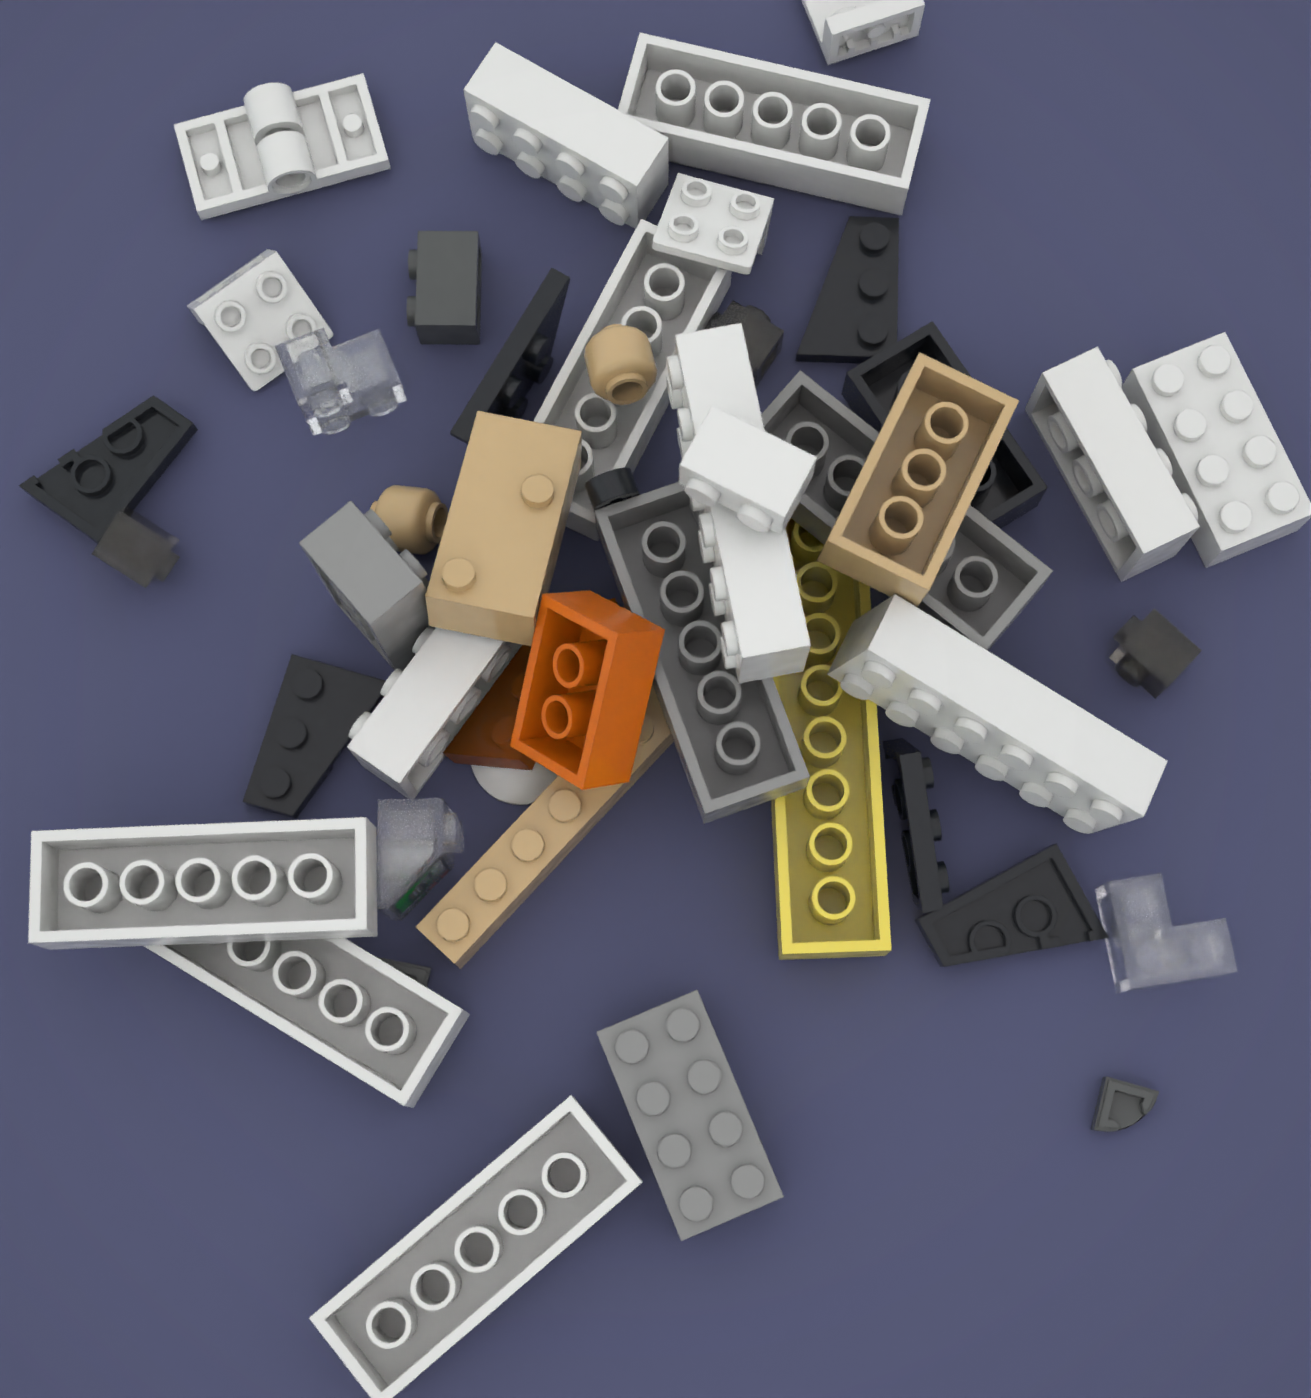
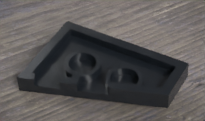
(859, 296)
(307, 733)
(926, 875)

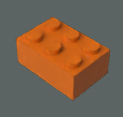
(586, 688)

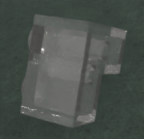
(340, 380)
(1145, 945)

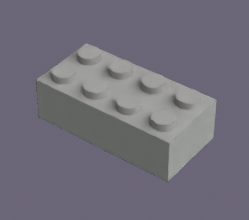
(371, 581)
(689, 1115)

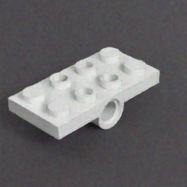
(281, 145)

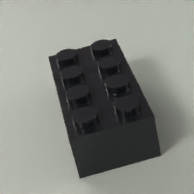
(1010, 482)

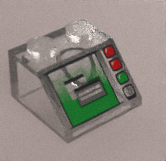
(414, 851)

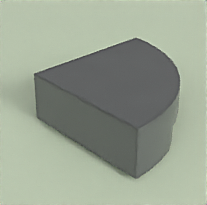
(1121, 1104)

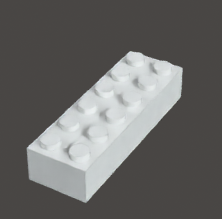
(777, 122)
(662, 299)
(752, 569)
(996, 717)
(203, 883)
(335, 1004)
(475, 1250)

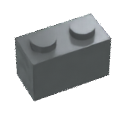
(447, 287)

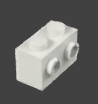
(746, 471)

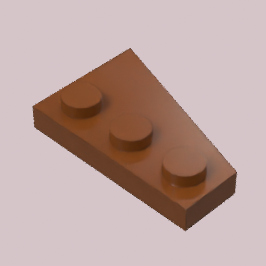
(489, 729)

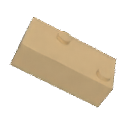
(918, 480)
(504, 528)

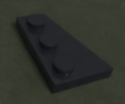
(114, 468)
(1013, 913)

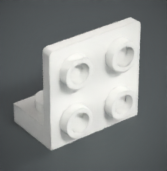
(861, 26)
(713, 224)
(255, 313)

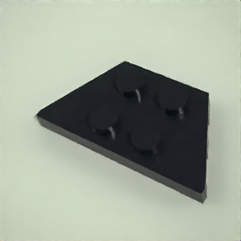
(521, 360)

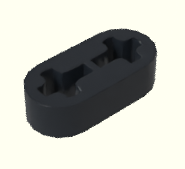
(611, 487)

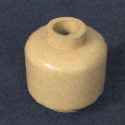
(620, 364)
(412, 516)

